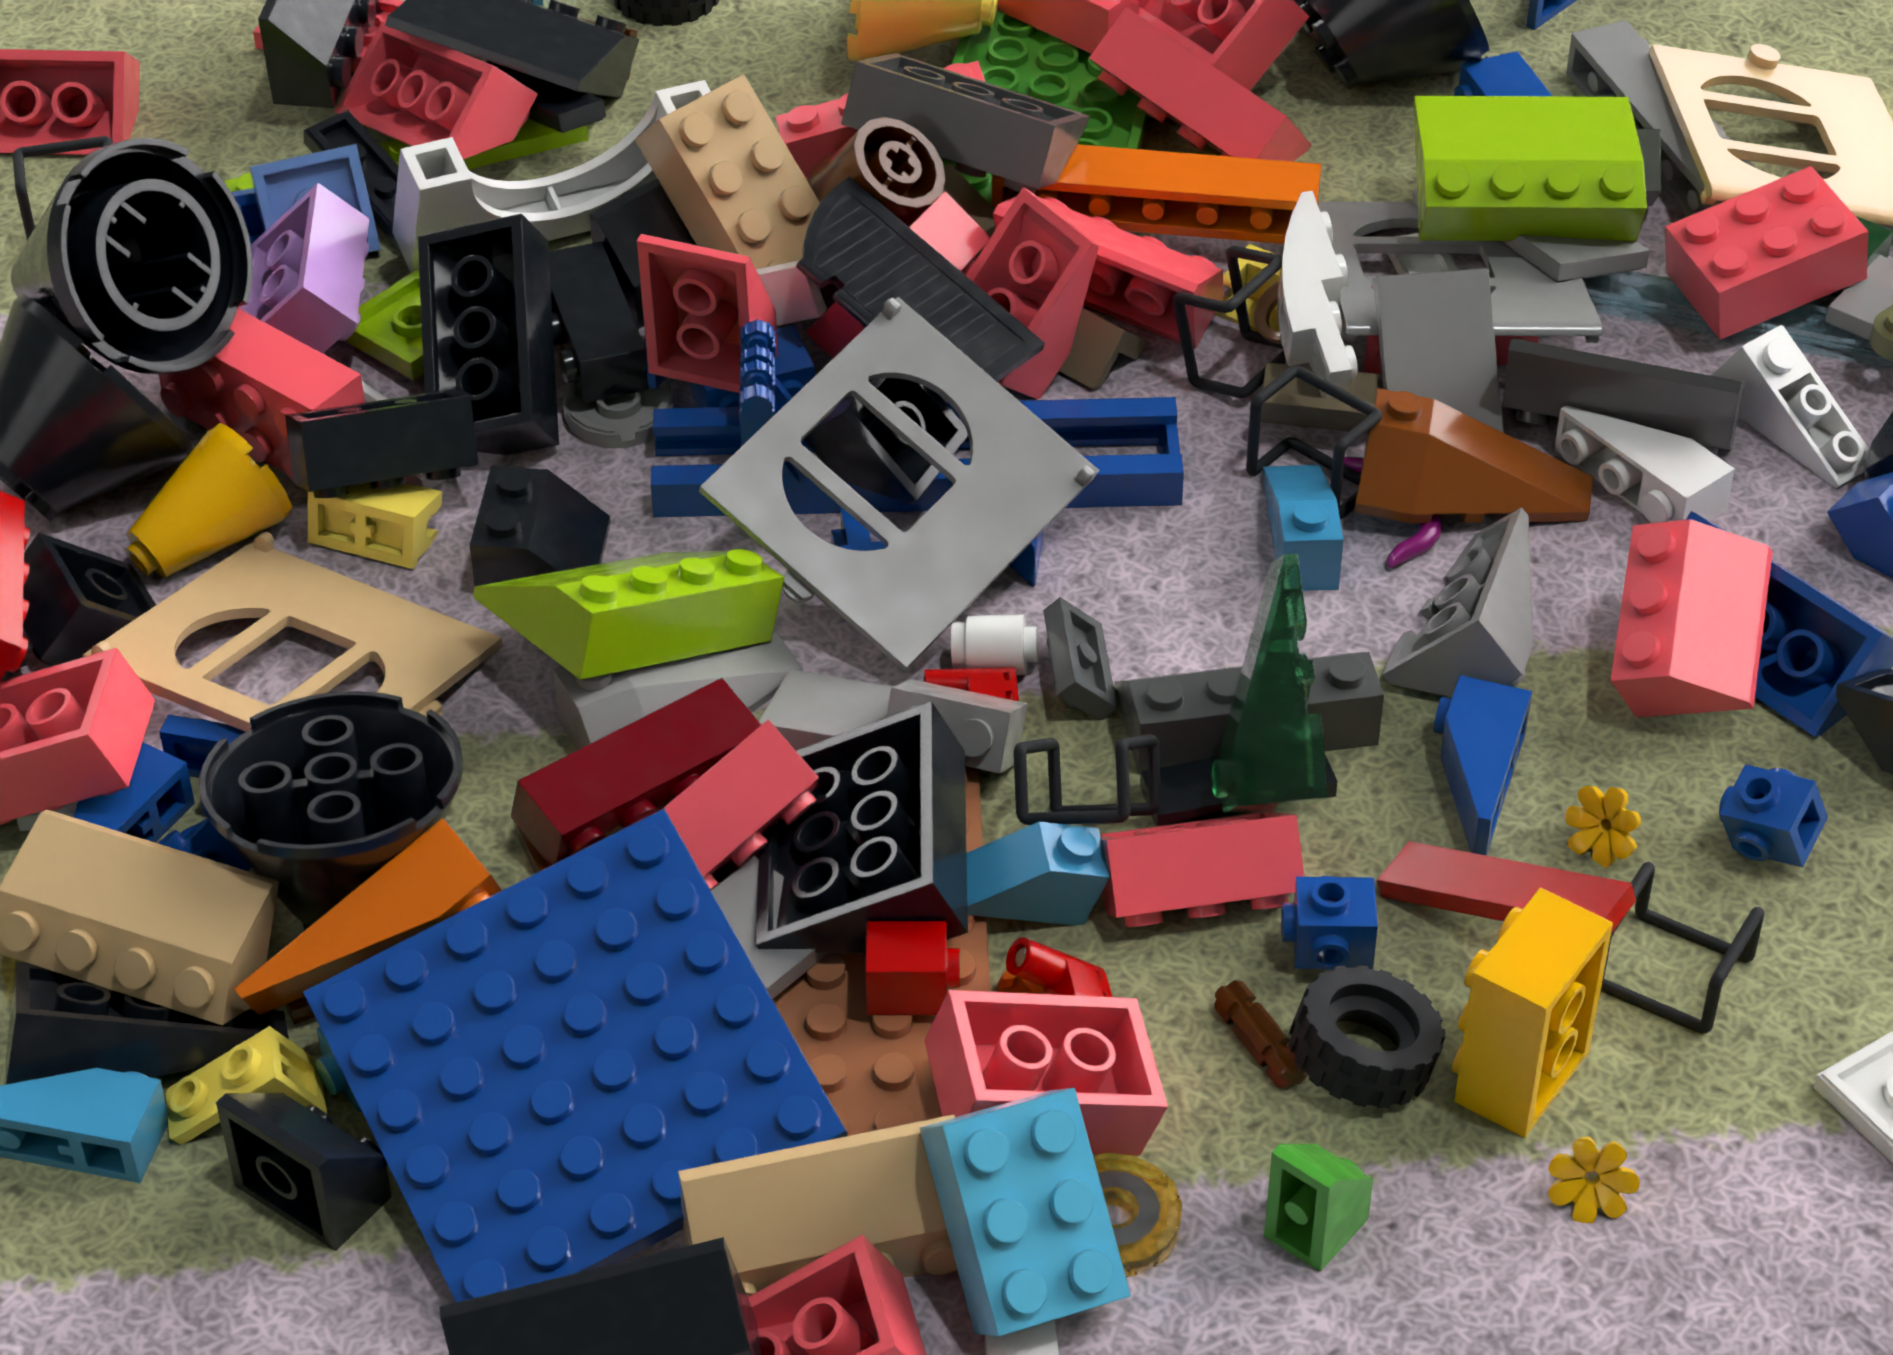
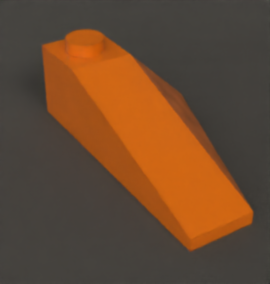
(407, 895)

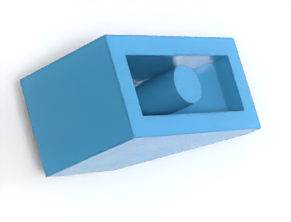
(1038, 874)

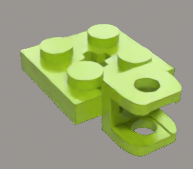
(393, 327)

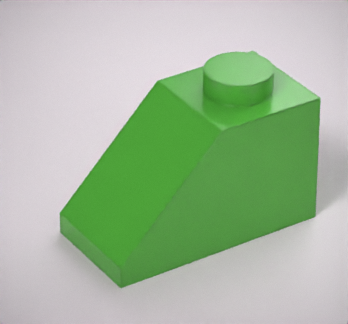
(1314, 1202)

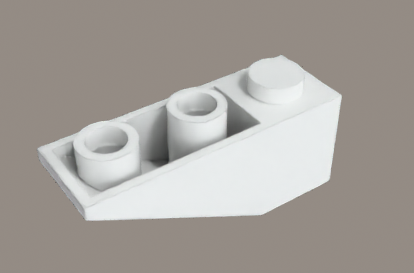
(1795, 408)
(1645, 466)

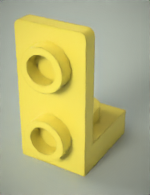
(258, 1065)

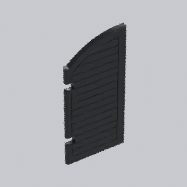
(881, 258)

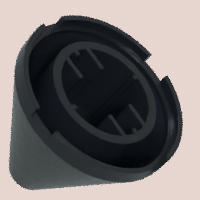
(141, 257)

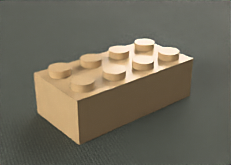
(732, 176)

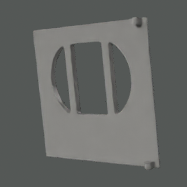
(1521, 294)
(935, 570)

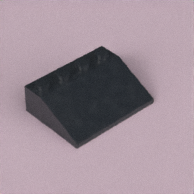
(528, 39)
(875, 842)

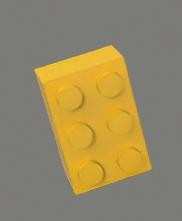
(1530, 1010)

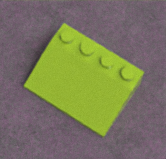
(1527, 168)
(641, 609)

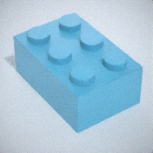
(1025, 1212)

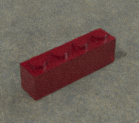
(629, 772)

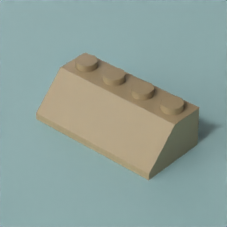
(136, 916)
(817, 1196)

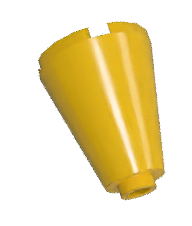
(207, 506)

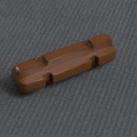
(1259, 1033)

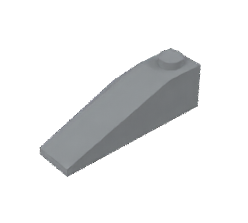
(1477, 621)
(614, 700)

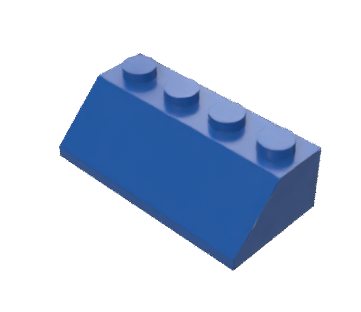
(1810, 649)

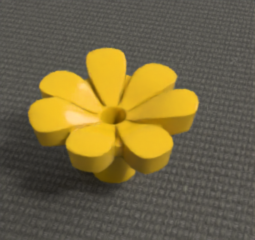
(1603, 824)
(1592, 1179)

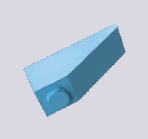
(1305, 522)
(85, 1122)

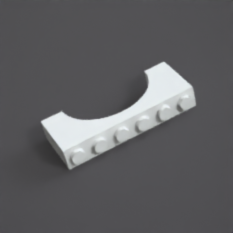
(442, 194)

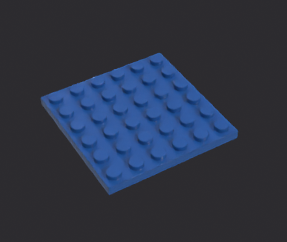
(566, 1060)

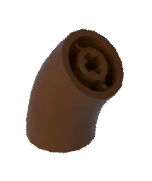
(888, 162)

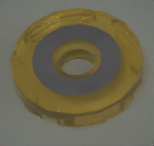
(1152, 1204)

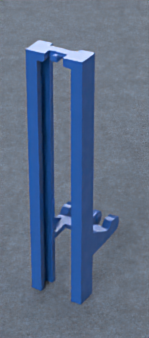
(1080, 422)

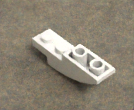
(1310, 297)

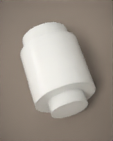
(994, 642)

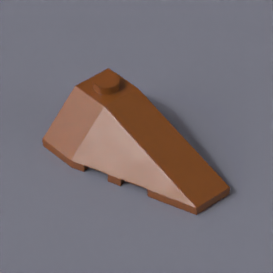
(1444, 462)

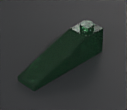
(1270, 743)

